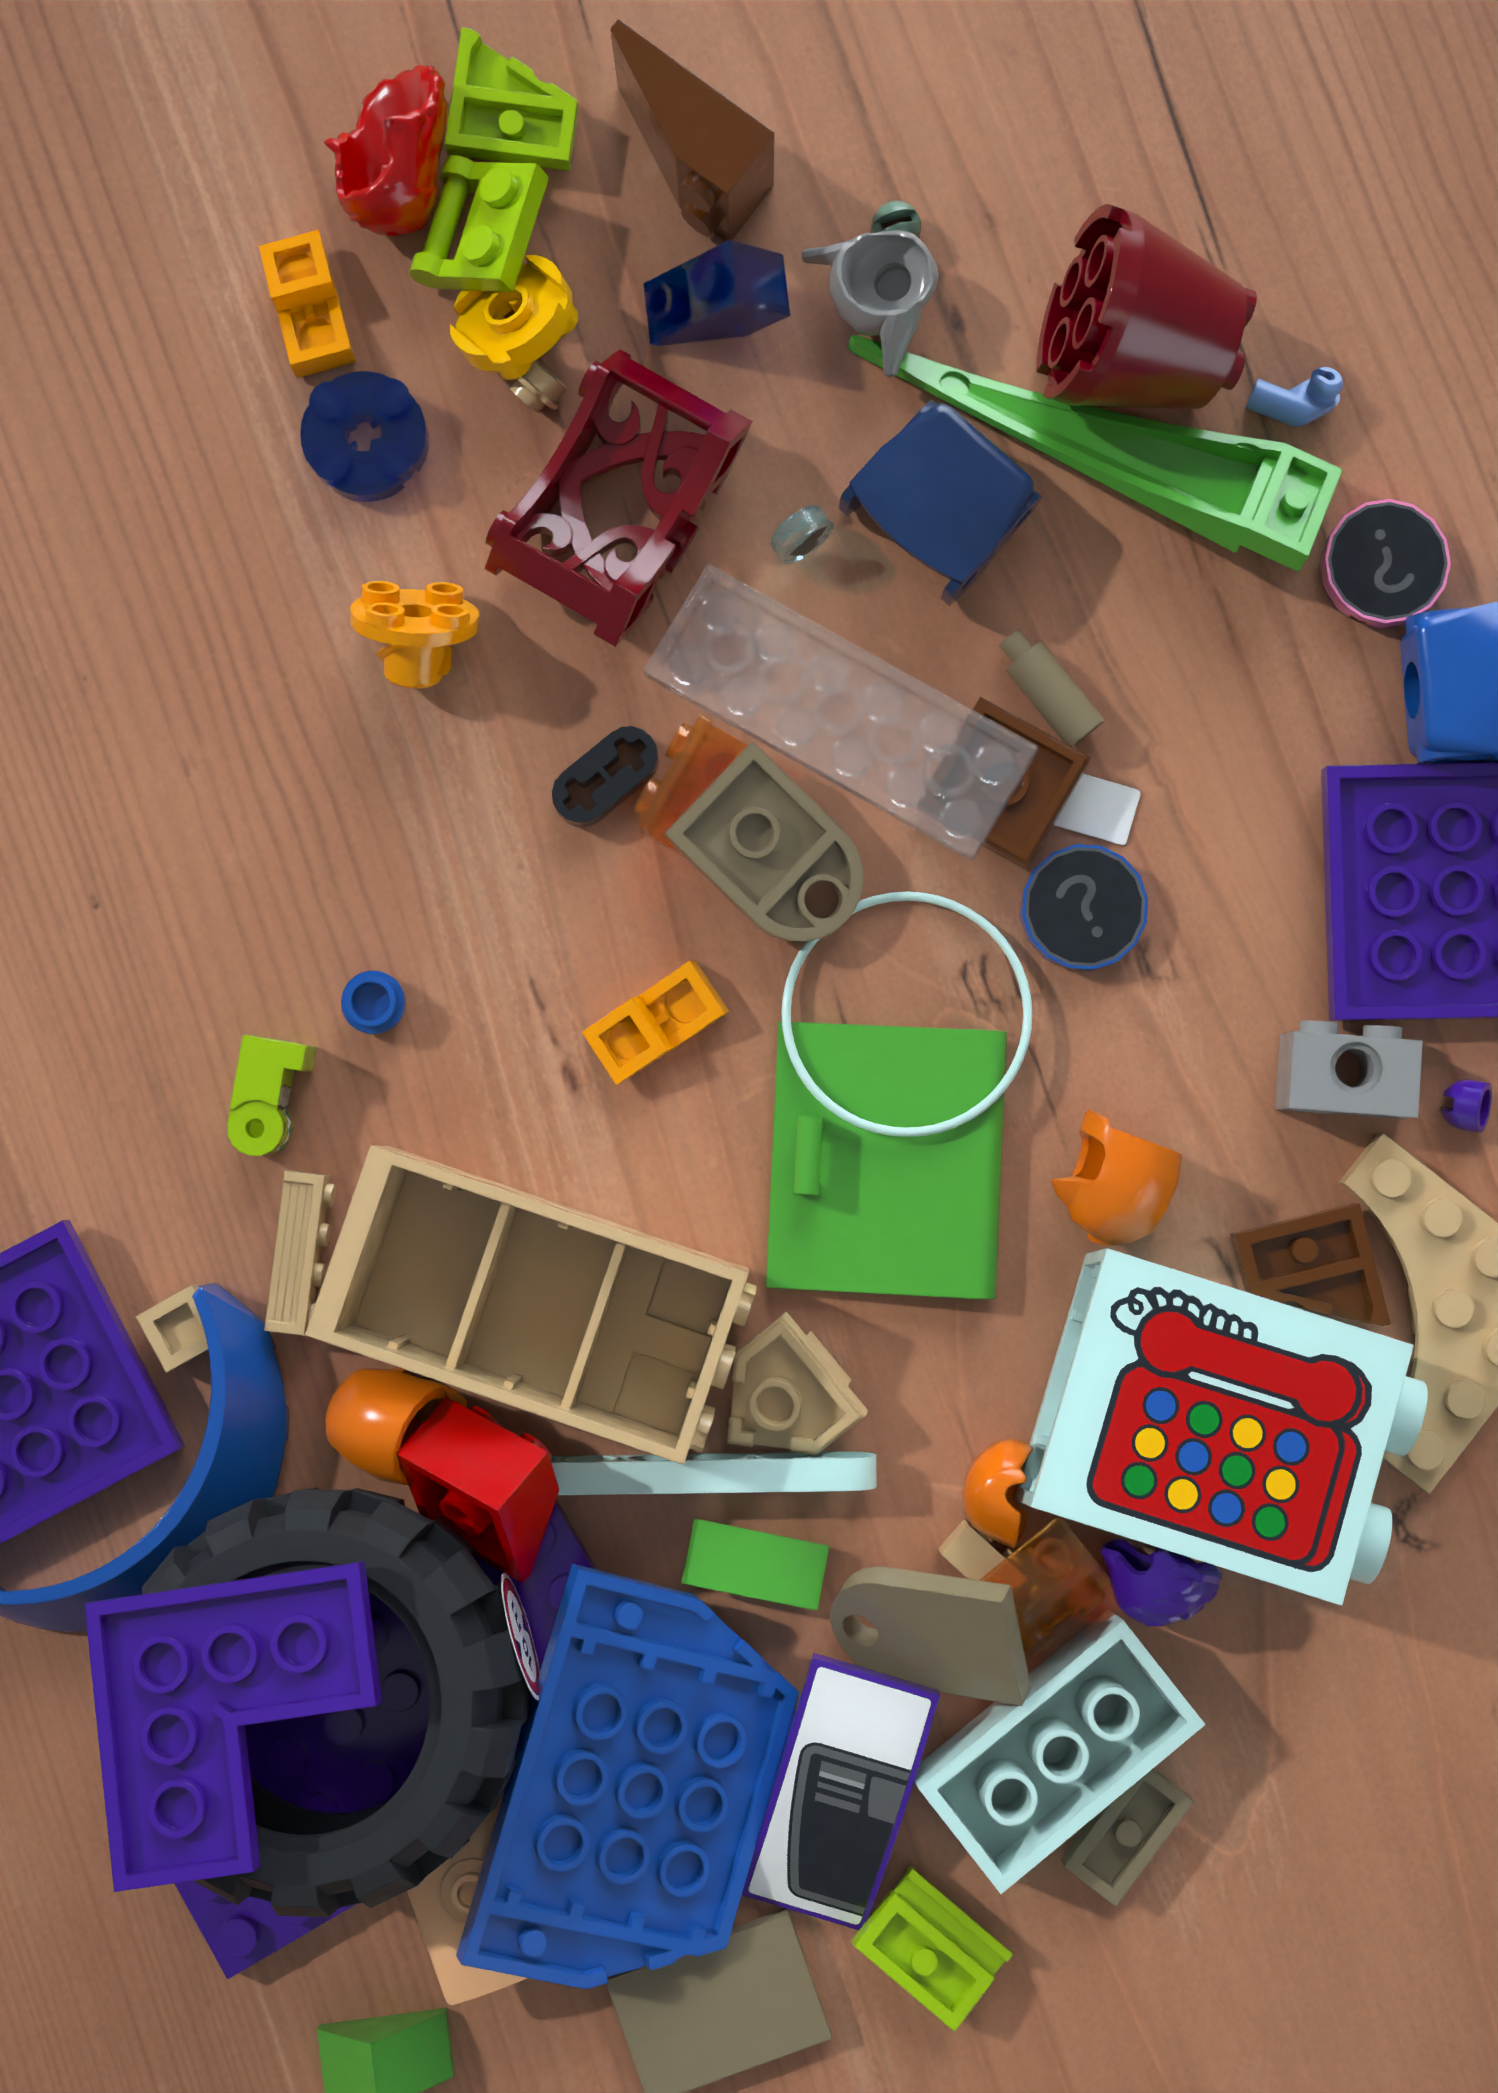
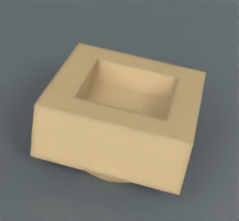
(175, 1329)

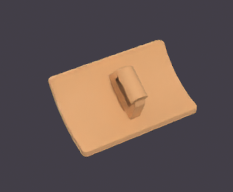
(442, 1910)

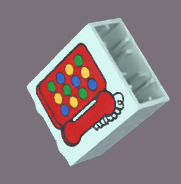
(1222, 1426)

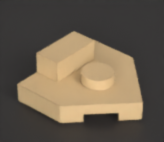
(790, 1392)

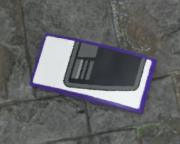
(840, 1791)

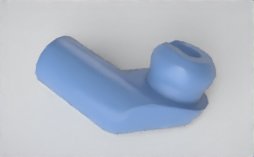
(1301, 403)

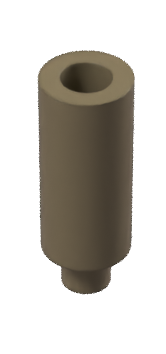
(1051, 689)

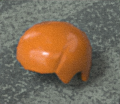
(990, 1491)

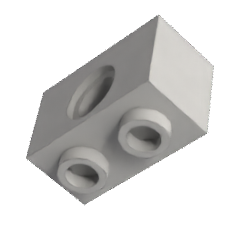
(1387, 1079)

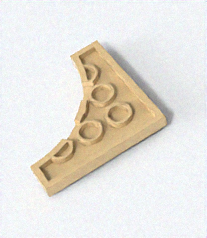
(1452, 1297)

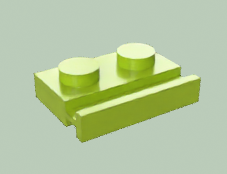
(931, 1948)

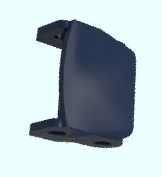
(944, 495)

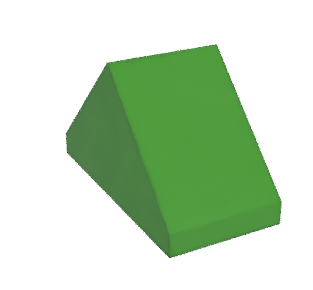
(386, 2053)

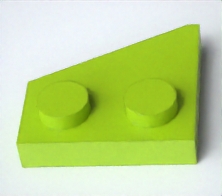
(506, 111)

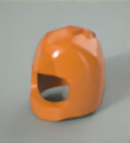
(1118, 1183)
(375, 1417)

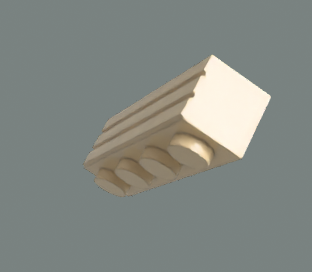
(298, 1251)

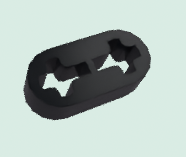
(594, 765)

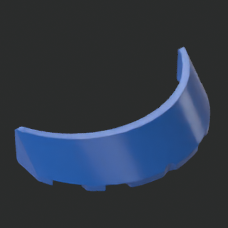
(235, 1465)

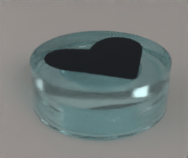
(801, 534)

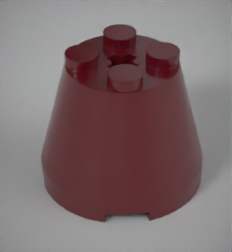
(1141, 320)

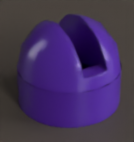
(1470, 1105)

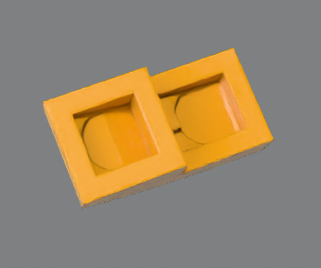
(307, 303)
(655, 1022)

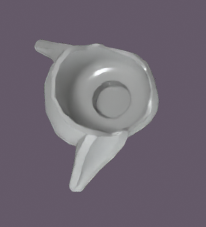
(880, 286)

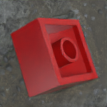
(482, 1484)

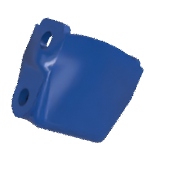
(1452, 684)

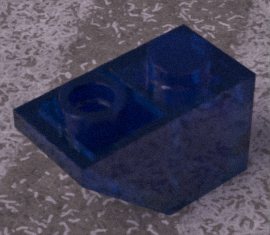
(717, 295)

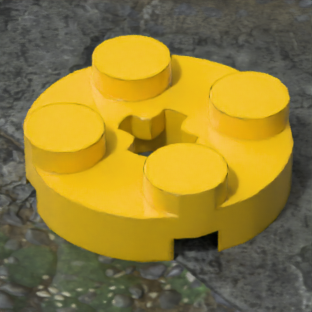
(512, 344)

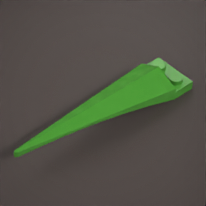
(1203, 479)

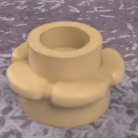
(539, 387)

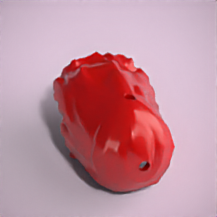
(392, 157)

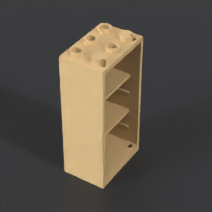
(531, 1303)

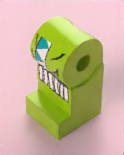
(262, 1091)

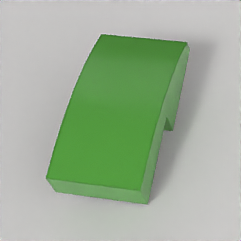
(755, 1564)

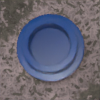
(373, 1002)

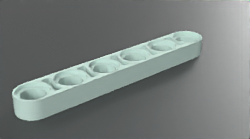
(715, 1473)

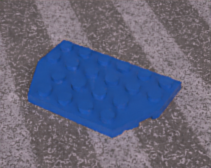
(629, 1790)

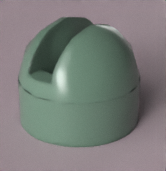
(893, 211)

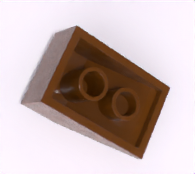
(703, 143)

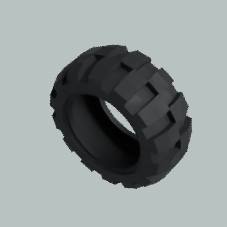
(474, 1681)

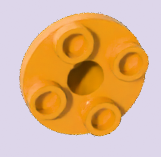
(414, 628)

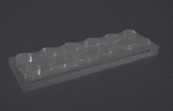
(841, 712)

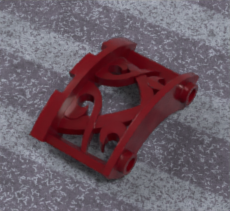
(619, 588)

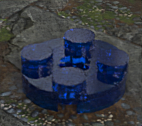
(337, 410)

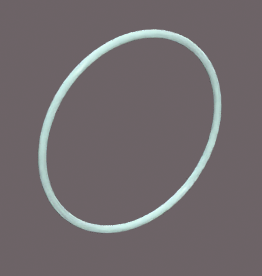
(946, 1125)

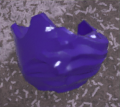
(1158, 1585)

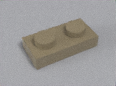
(1126, 1835)

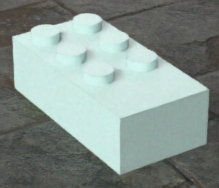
(1042, 1770)

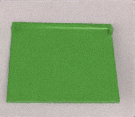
(877, 1207)

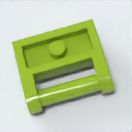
(495, 229)

